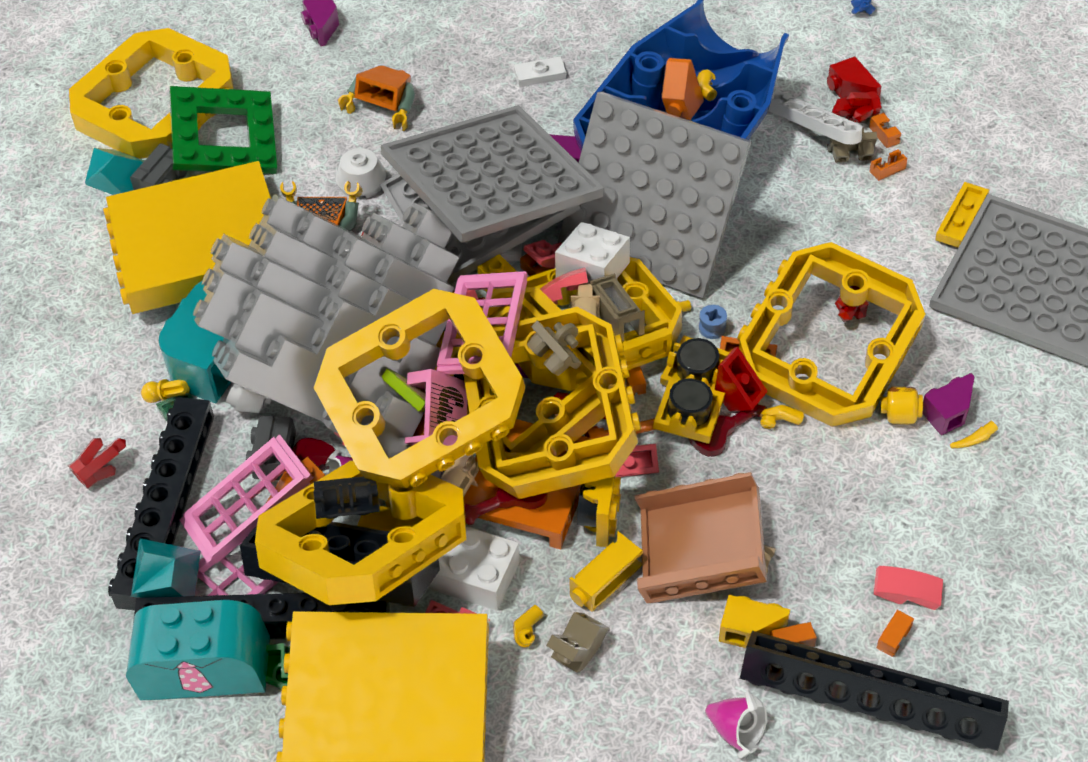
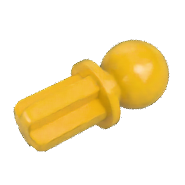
(163, 390)

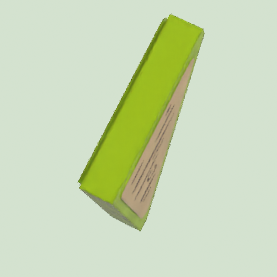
(413, 395)

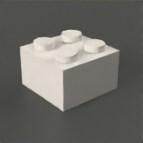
(594, 249)

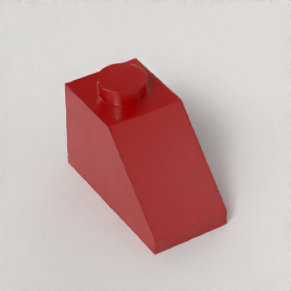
(851, 77)
(739, 382)

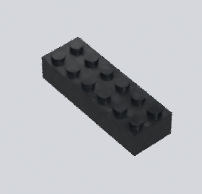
(352, 545)

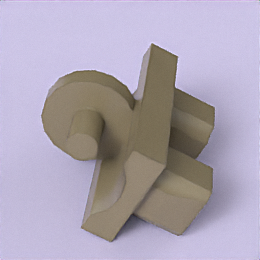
(864, 148)
(546, 338)

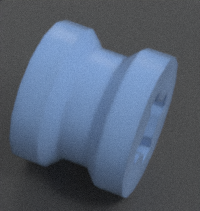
(715, 328)

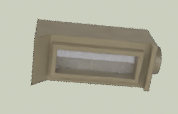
(617, 305)

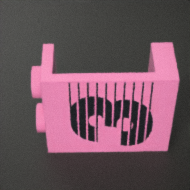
(443, 401)

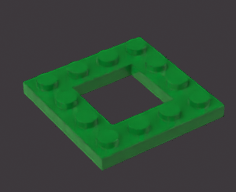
(190, 156)

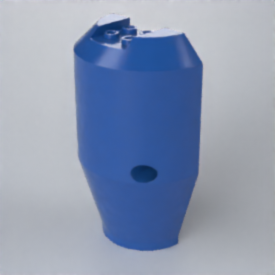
(742, 76)

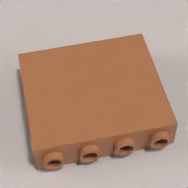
(701, 538)

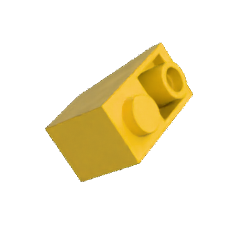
(746, 615)

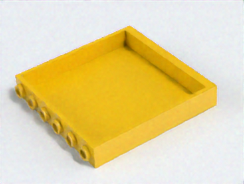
(170, 228)
(385, 687)

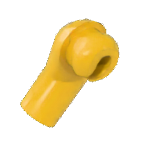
(704, 79)
(780, 412)
(524, 626)

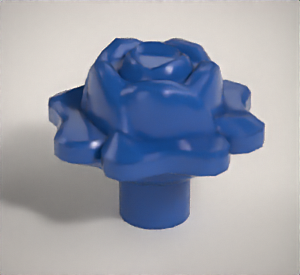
(862, 5)

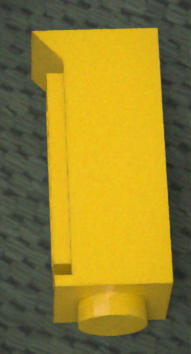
(605, 573)

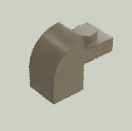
(578, 642)

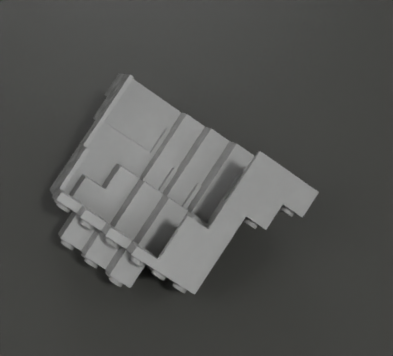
(312, 286)

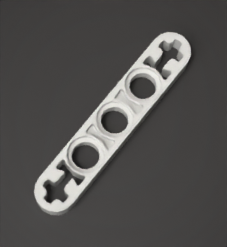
(815, 118)

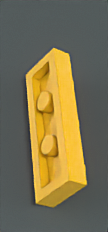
(961, 214)

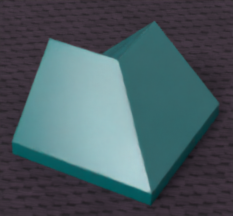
(111, 171)
(165, 570)

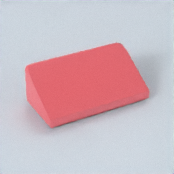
(640, 461)

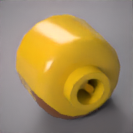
(902, 405)

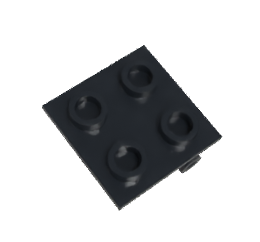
(345, 497)

